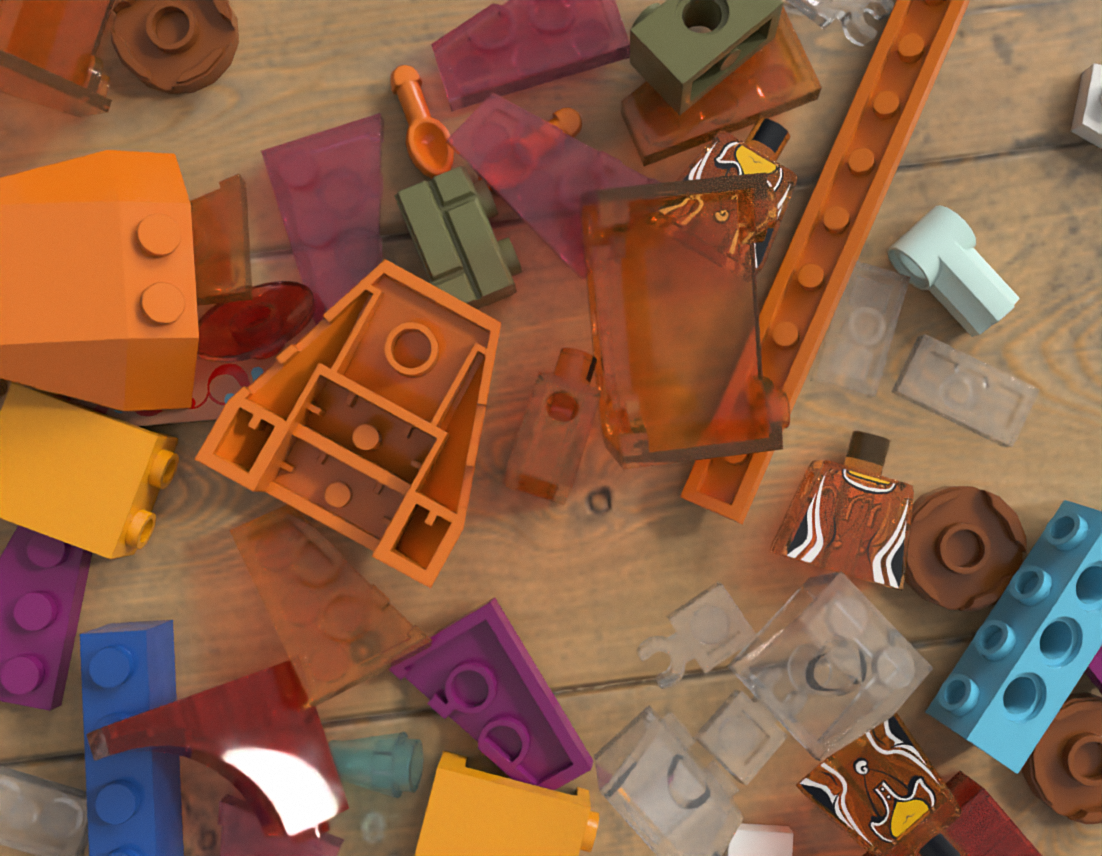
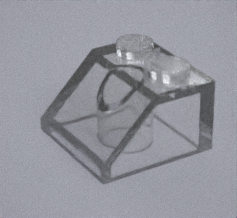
(830, 665)
(666, 789)

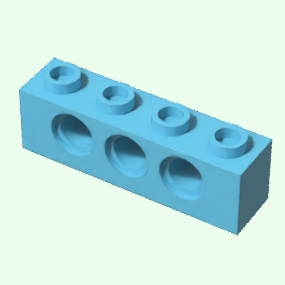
(1030, 643)

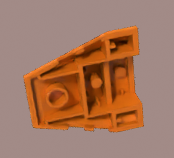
(100, 281)
(371, 420)

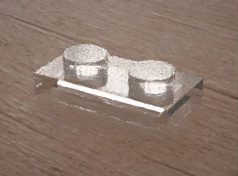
(42, 815)

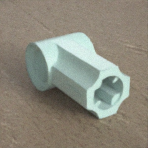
(942, 259)

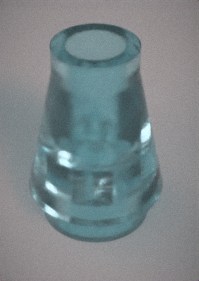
(380, 762)

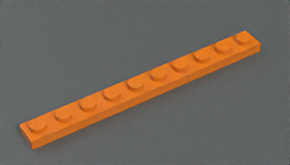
(836, 226)

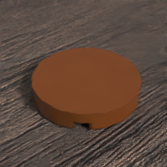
(175, 42)
(963, 547)
(1068, 761)

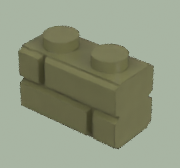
(456, 239)

